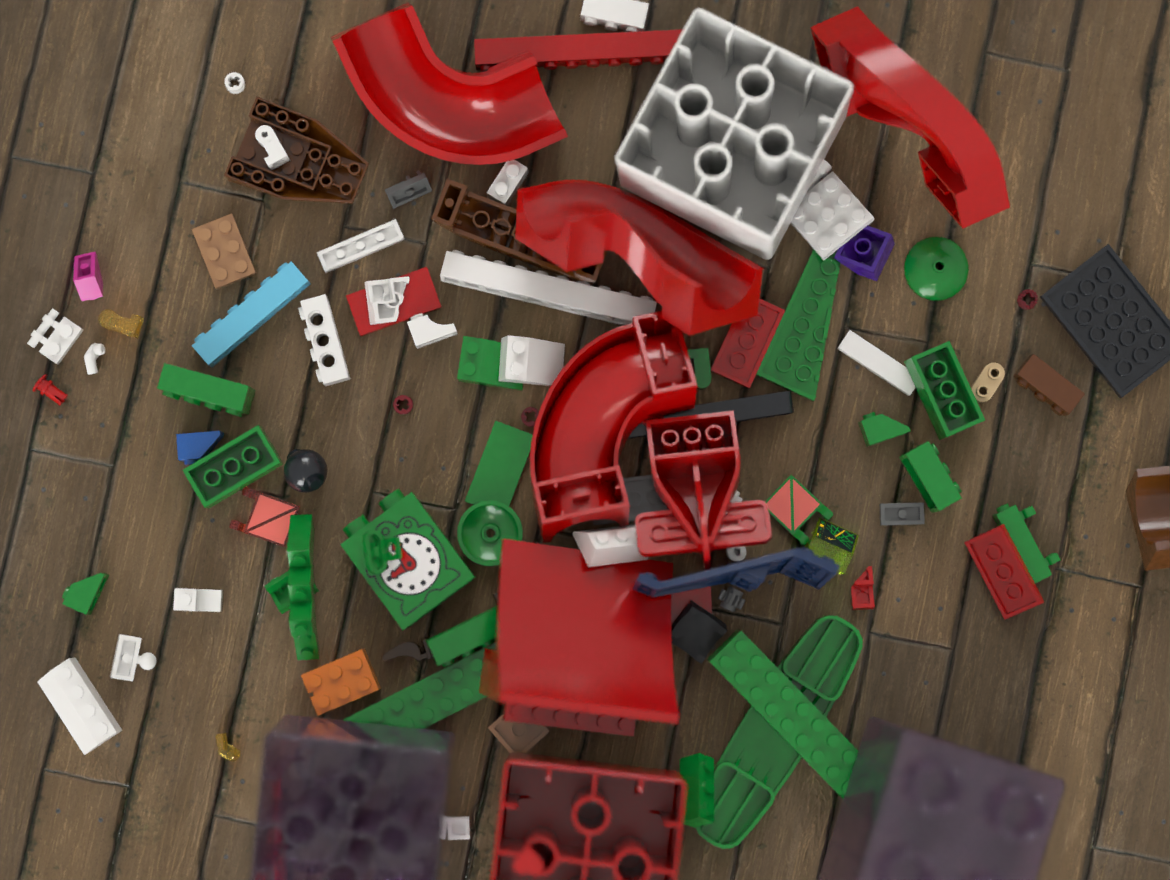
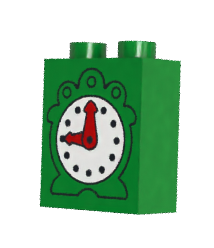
(429, 562)

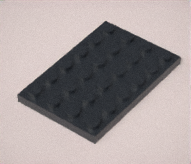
(1112, 320)

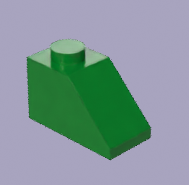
(880, 428)
(85, 593)

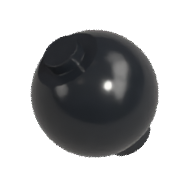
(305, 470)

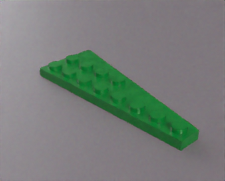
(800, 338)

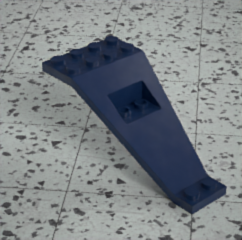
(748, 575)

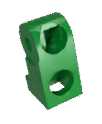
(701, 367)

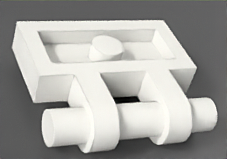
(59, 341)

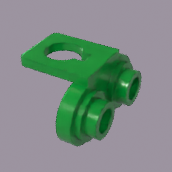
(377, 551)

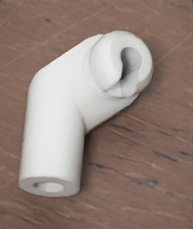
(91, 356)

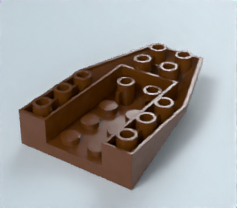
(319, 162)

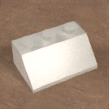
(608, 545)

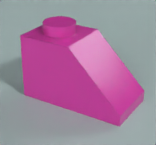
(88, 276)

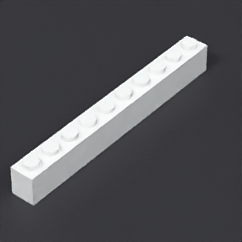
(543, 289)

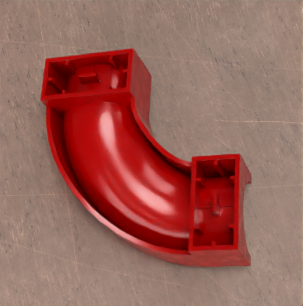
(591, 413)

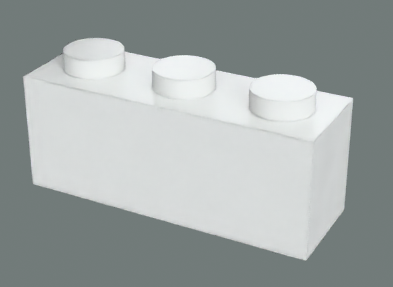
(615, 14)

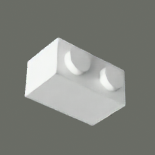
(507, 182)

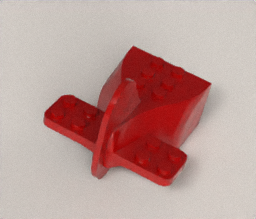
(697, 477)

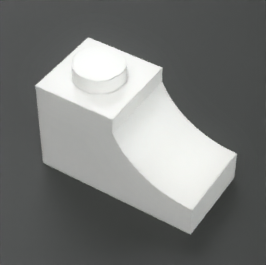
(428, 332)
(198, 600)

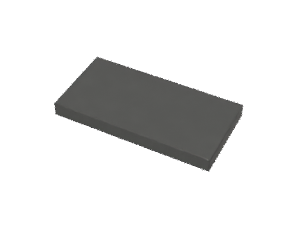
(641, 498)

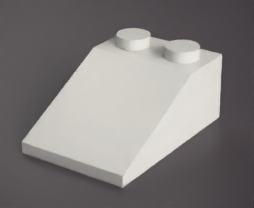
(530, 360)

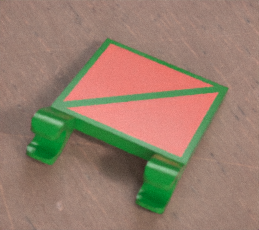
(794, 506)

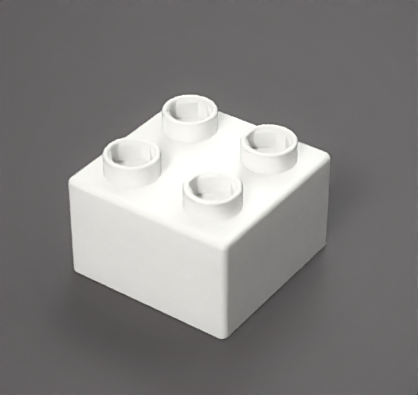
(733, 133)

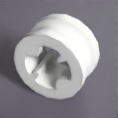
(235, 89)

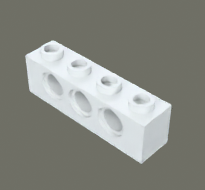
(321, 306)

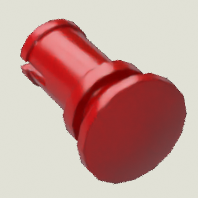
(48, 389)

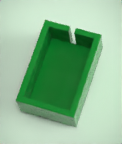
(931, 476)

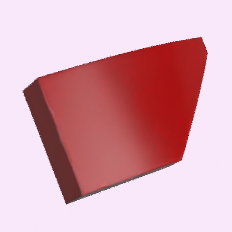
(862, 591)

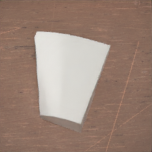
(384, 299)

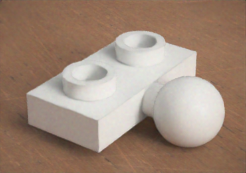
(127, 657)

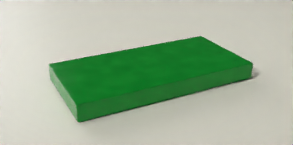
(500, 465)

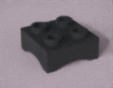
(697, 631)

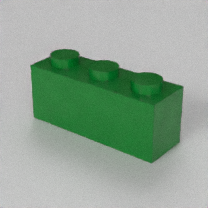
(699, 778)

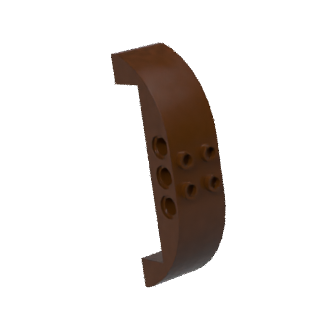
(494, 228)

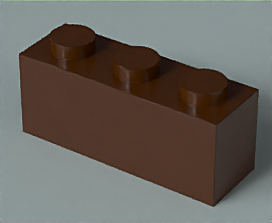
(1048, 385)

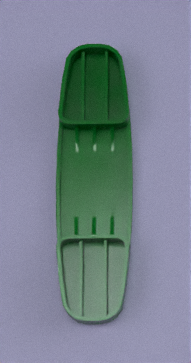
(756, 756)

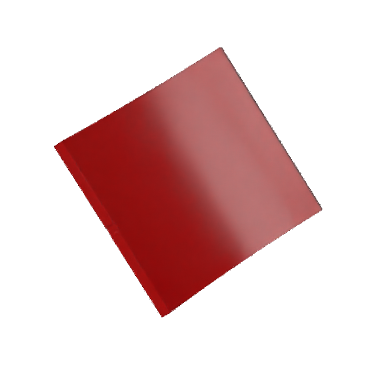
(579, 642)

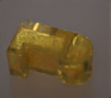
(119, 324)

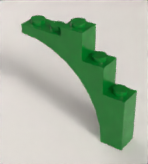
(301, 586)

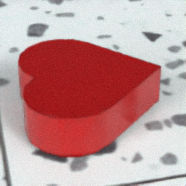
(528, 862)

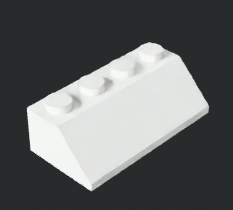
(79, 705)

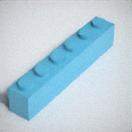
(250, 314)

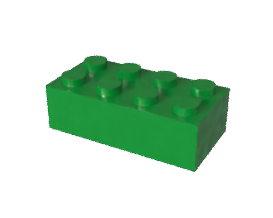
(204, 388)
(944, 390)
(233, 467)

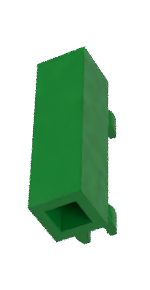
(1023, 540)

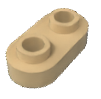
(988, 382)

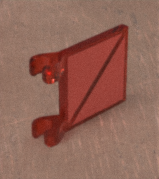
(268, 518)

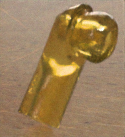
(225, 749)

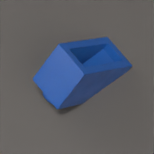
(197, 445)

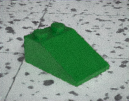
(481, 363)

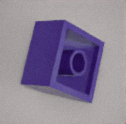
(866, 252)

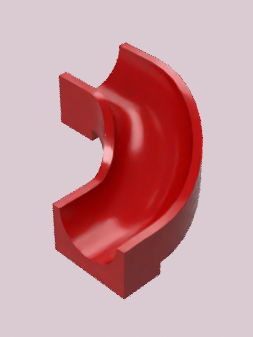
(896, 91)
(441, 109)
(679, 265)

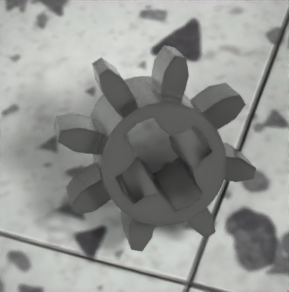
(731, 599)

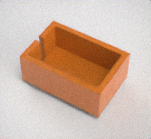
(341, 681)

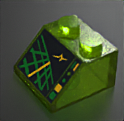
(833, 542)

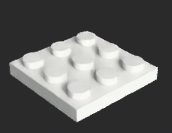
(830, 216)

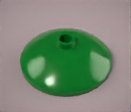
(926, 279)
(474, 526)

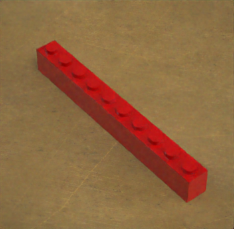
(580, 49)

